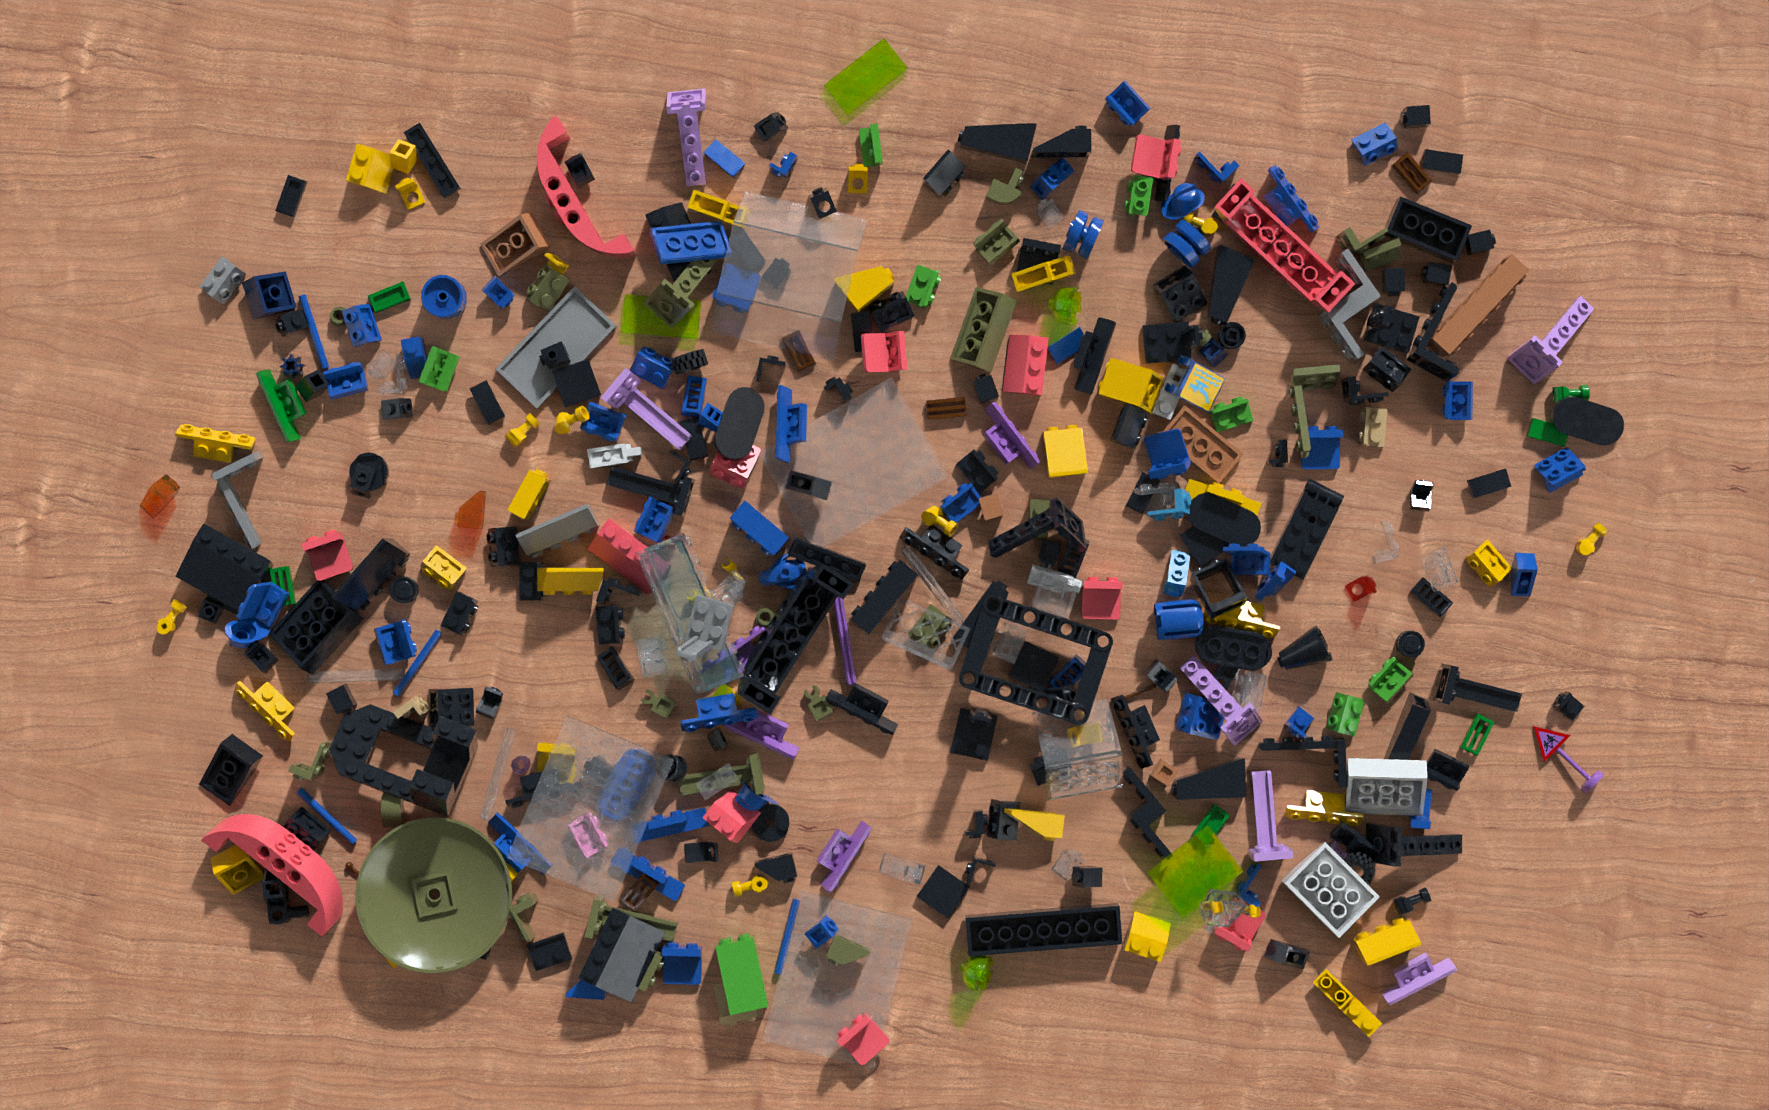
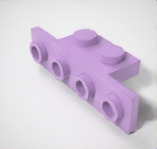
(1415, 976)

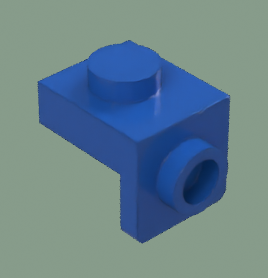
(498, 292)

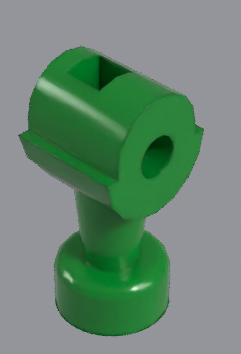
(1562, 392)

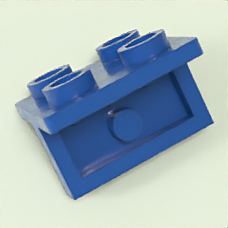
(1560, 469)

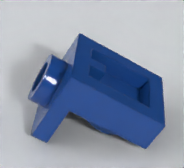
(787, 164)
(821, 932)

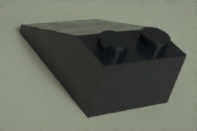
(1070, 144)
(230, 769)

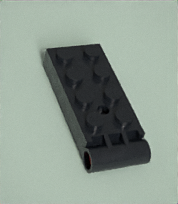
(1300, 538)

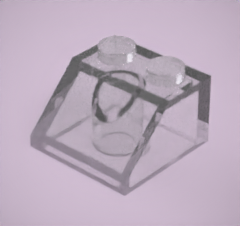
(1054, 594)
(652, 656)

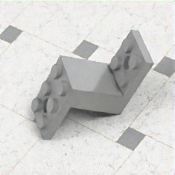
(1349, 305)

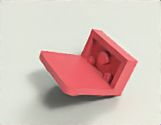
(1156, 157)
(884, 352)
(734, 471)
(328, 555)
(1101, 598)
(1241, 931)
(862, 1038)

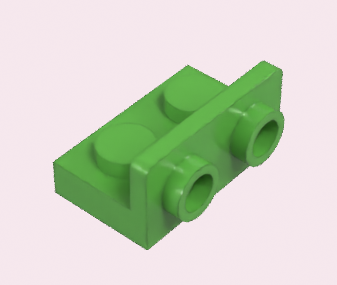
(871, 146)
(922, 286)
(1231, 415)

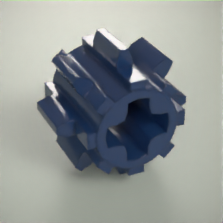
(287, 368)

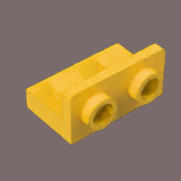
(1488, 563)
(442, 568)

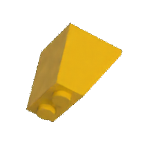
(868, 286)
(1130, 384)
(1064, 451)

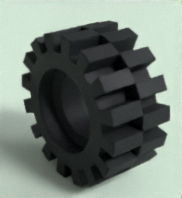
(689, 361)
(1364, 863)

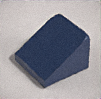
(1213, 352)

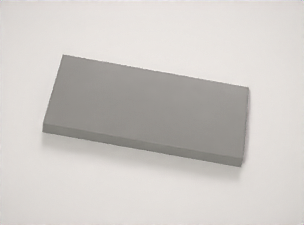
(574, 323)

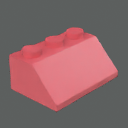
(1025, 364)

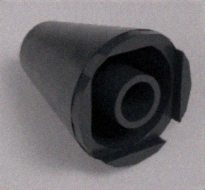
(1305, 651)

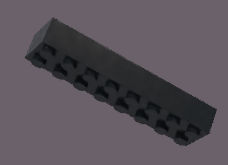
(1043, 929)

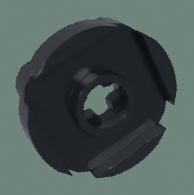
(375, 461)
(781, 824)

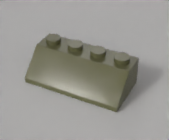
(983, 329)

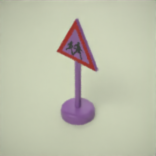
(1550, 741)

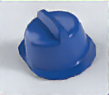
(1182, 202)
(245, 632)
(751, 801)

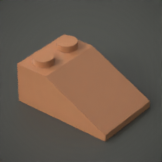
(515, 243)

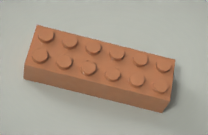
(1477, 305)

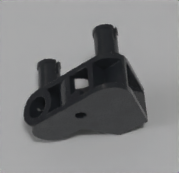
(279, 900)

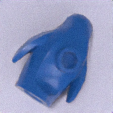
(783, 573)

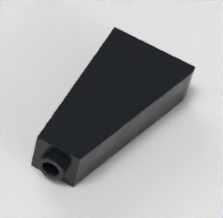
(1000, 140)
(1227, 282)
(995, 589)
(1408, 728)
(1218, 781)

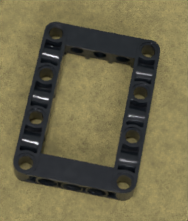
(1024, 696)

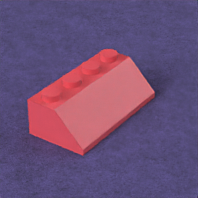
(618, 549)

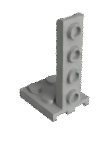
(233, 502)
(706, 628)

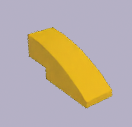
(713, 207)
(1043, 273)

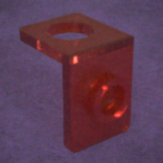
(1368, 587)

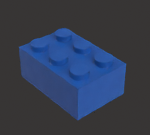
(758, 529)

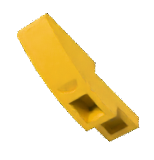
(1347, 1003)

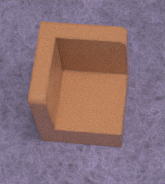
(990, 506)
(1164, 772)

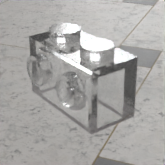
(1010, 641)

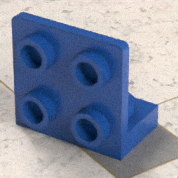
(263, 602)

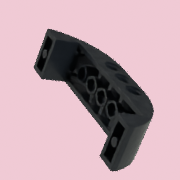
(789, 634)

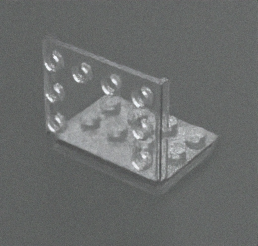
(1080, 756)

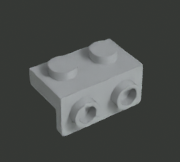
(222, 280)

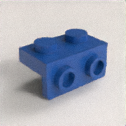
(1127, 104)
(1375, 143)
(652, 367)
(346, 380)
(1458, 400)
(603, 422)
(962, 503)
(654, 520)

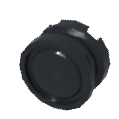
(1231, 335)
(404, 589)
(1410, 643)
(678, 768)

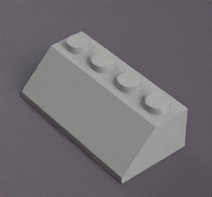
(557, 530)

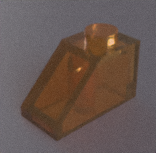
(159, 495)
(472, 512)

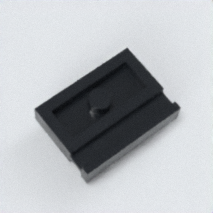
(549, 951)

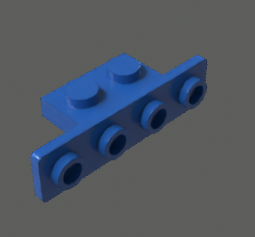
(1287, 203)
(790, 425)
(717, 711)
(674, 823)
(506, 839)
(667, 884)

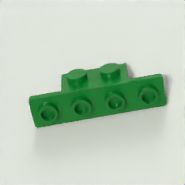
(283, 402)

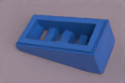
(692, 412)
(709, 416)
(1064, 670)

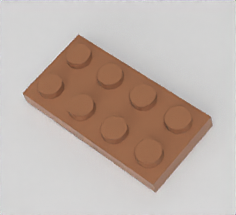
(1205, 445)

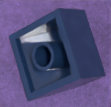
(269, 295)

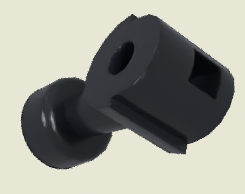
(1406, 904)

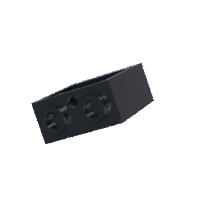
(1226, 605)

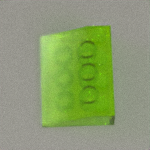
(1194, 870)

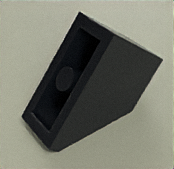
(808, 485)
(779, 867)
(1286, 954)

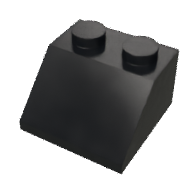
(943, 174)
(1128, 426)

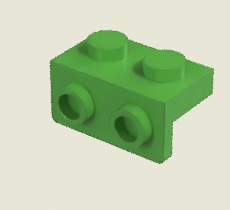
(1140, 194)
(439, 369)
(1390, 679)
(1345, 714)

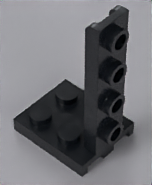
(1391, 328)
(1169, 341)
(1429, 359)
(654, 488)
(1057, 516)
(1452, 686)
(974, 733)
(1326, 742)
(1391, 846)

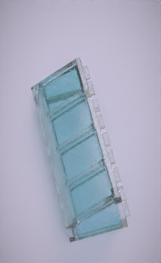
(675, 582)

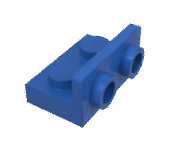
(361, 325)
(1275, 582)

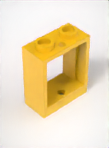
(529, 493)

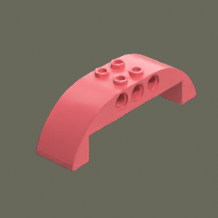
(551, 174)
(1281, 248)
(286, 859)

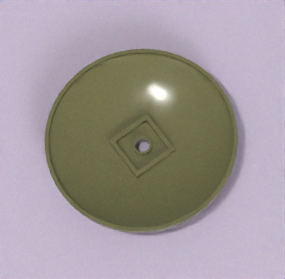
(428, 932)

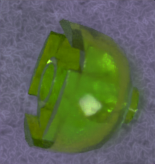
(1065, 305)
(977, 972)

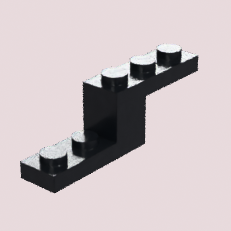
(1146, 812)

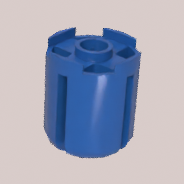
(1178, 619)

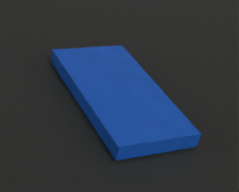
(689, 242)

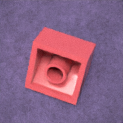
(730, 817)

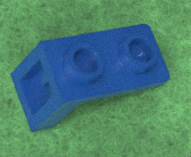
(1227, 169)
(1051, 178)
(1298, 722)
(1419, 821)
(1250, 897)

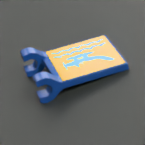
(1198, 385)

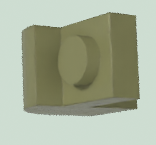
(1003, 193)
(392, 811)

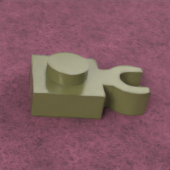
(661, 705)
(819, 706)

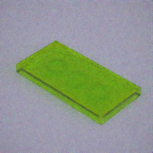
(865, 76)
(641, 320)

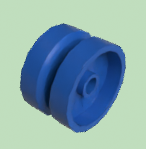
(1082, 234)
(1187, 243)
(441, 286)

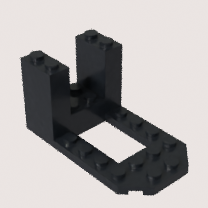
(444, 772)

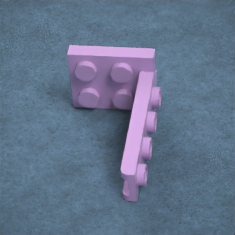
(686, 105)
(1539, 357)
(625, 391)
(1239, 721)
(1265, 821)

